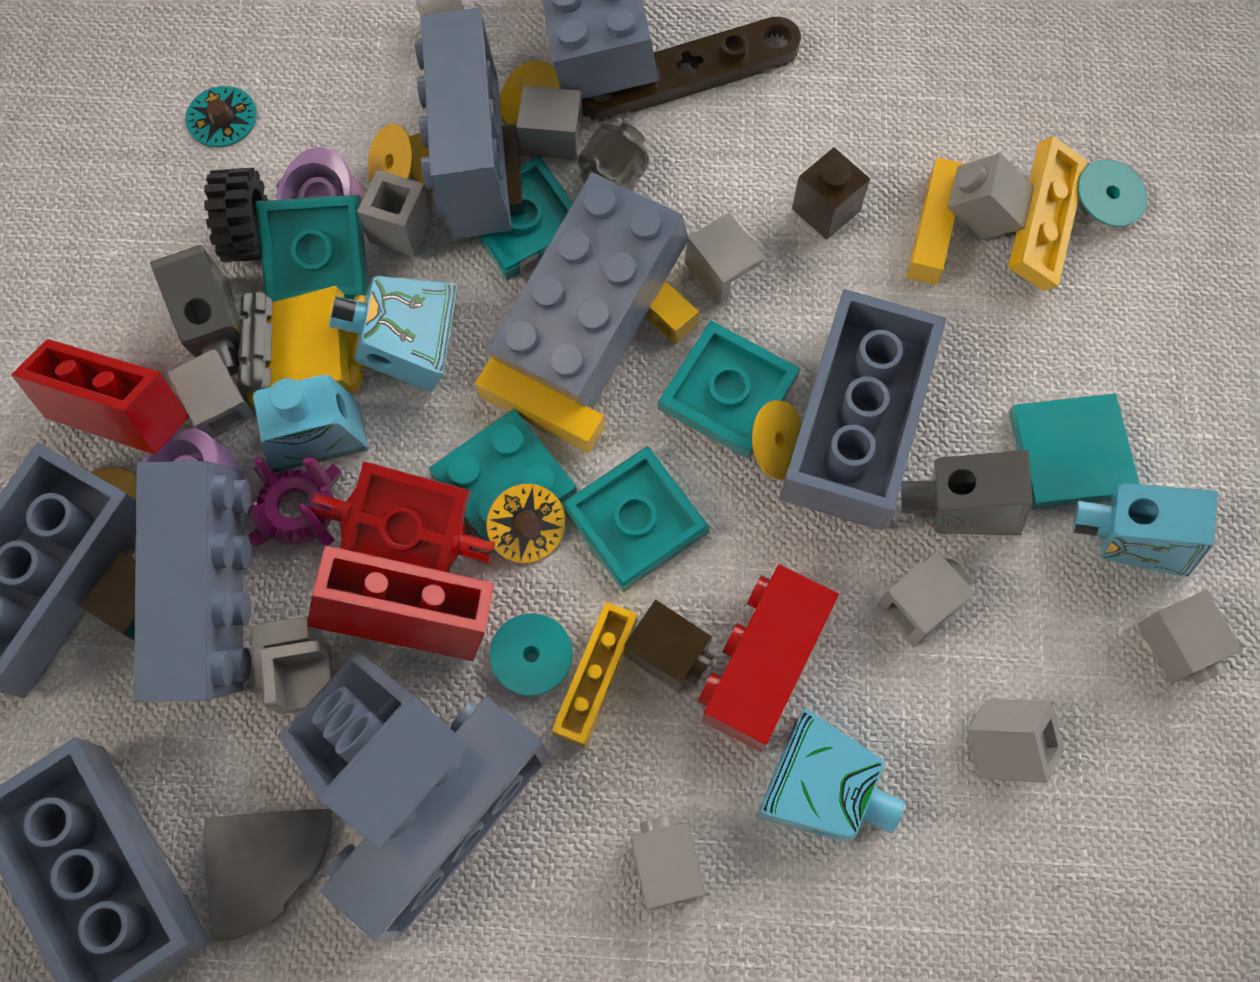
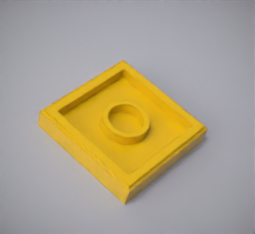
(303, 341)

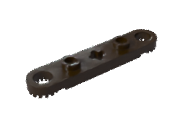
(718, 61)

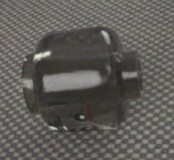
(615, 155)

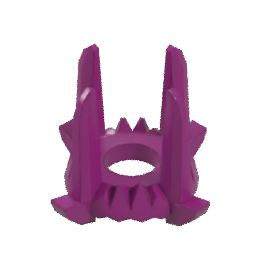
(266, 513)

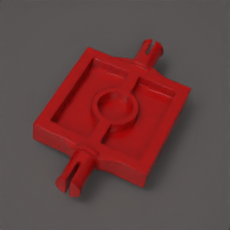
(404, 519)

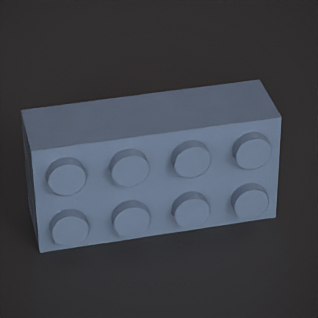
(600, 45)
(462, 124)
(591, 290)
(863, 410)
(55, 545)
(190, 581)
(371, 749)
(91, 872)
(393, 884)

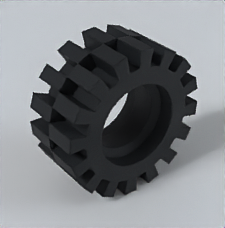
(233, 213)

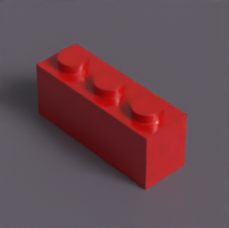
(101, 395)
(399, 603)
(766, 656)

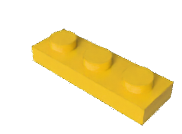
(1043, 243)

